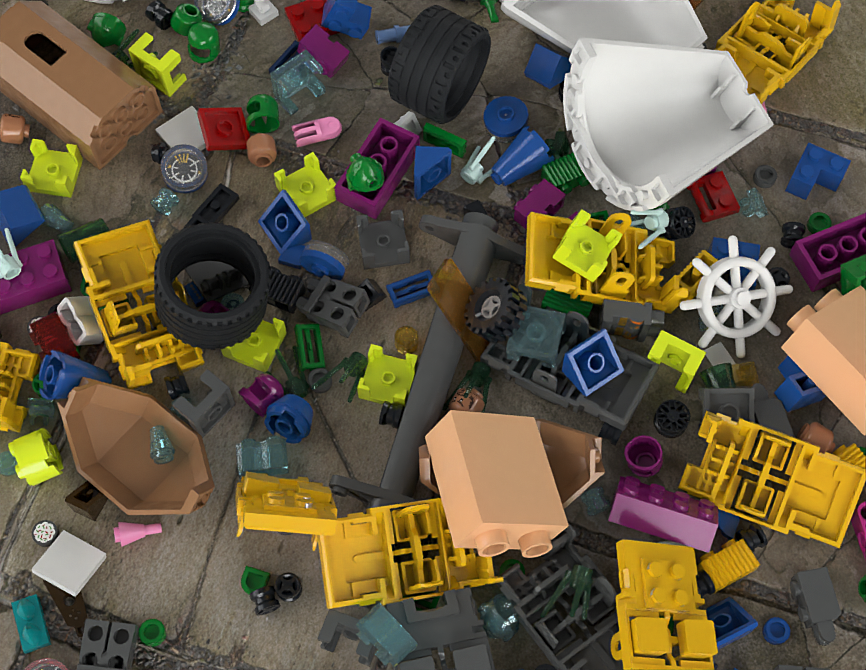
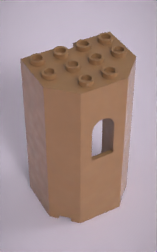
(84, 95)

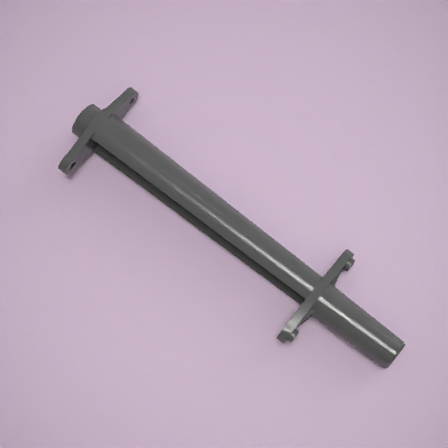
(474, 251)

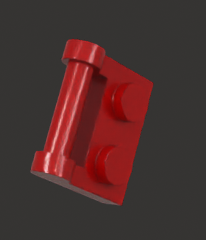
(719, 195)

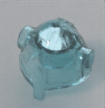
(498, 618)

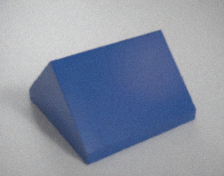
(547, 66)
(430, 168)
(19, 213)
(285, 223)
(592, 363)
(730, 621)

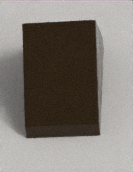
(87, 501)

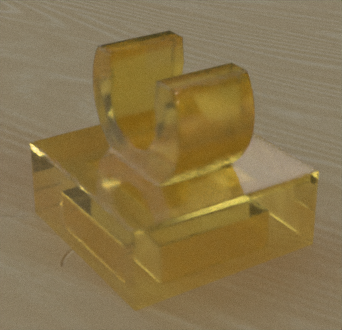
(745, 374)

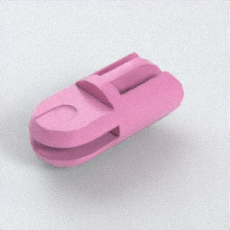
(316, 131)

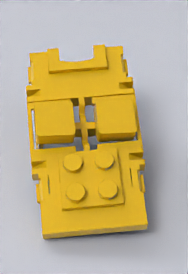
(755, 31)
(817, 496)
(285, 506)
(657, 583)

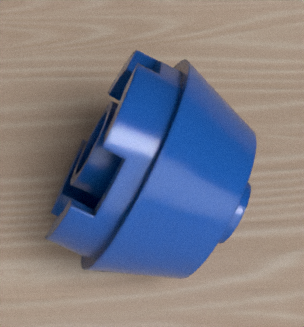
(290, 418)

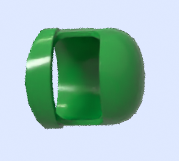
(203, 36)
(260, 106)

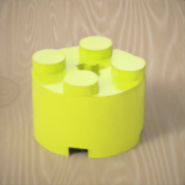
(36, 457)

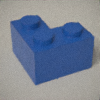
(346, 17)
(817, 167)
(719, 250)
(798, 388)

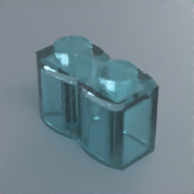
(262, 457)
(386, 635)

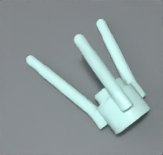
(473, 169)
(655, 221)
(9, 265)

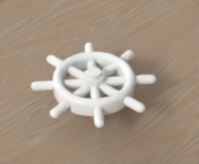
(736, 297)

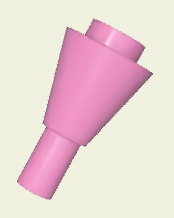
(130, 532)

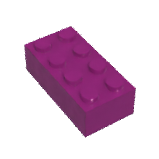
(395, 151)
(822, 253)
(40, 278)
(664, 513)

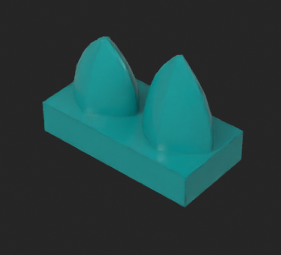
(31, 623)

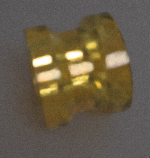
(406, 334)

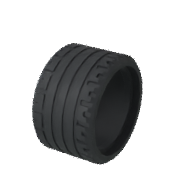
(439, 64)
(219, 244)

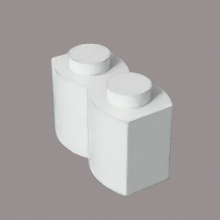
(80, 320)

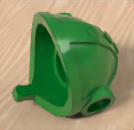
(106, 29)
(363, 172)

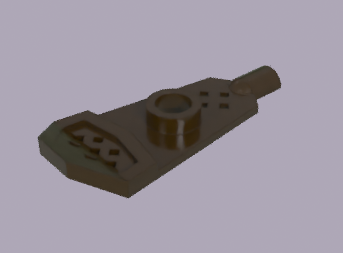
(58, 596)

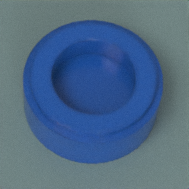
(776, 631)

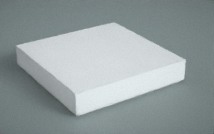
(182, 130)
(69, 563)

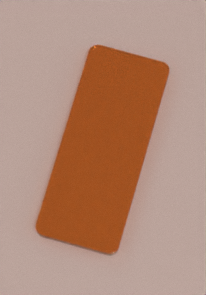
(451, 294)

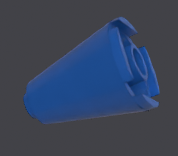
(521, 158)
(63, 373)

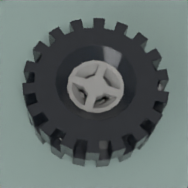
(495, 310)

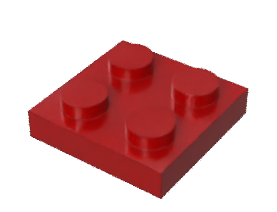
(305, 16)
(223, 128)

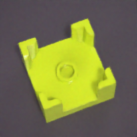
(155, 70)
(52, 170)
(307, 186)
(585, 248)
(260, 347)
(677, 355)
(387, 377)

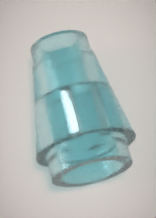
(56, 218)
(160, 446)

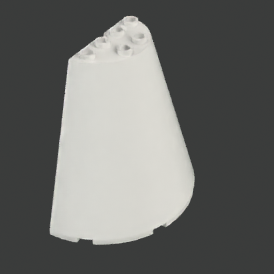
(616, 20)
(655, 117)

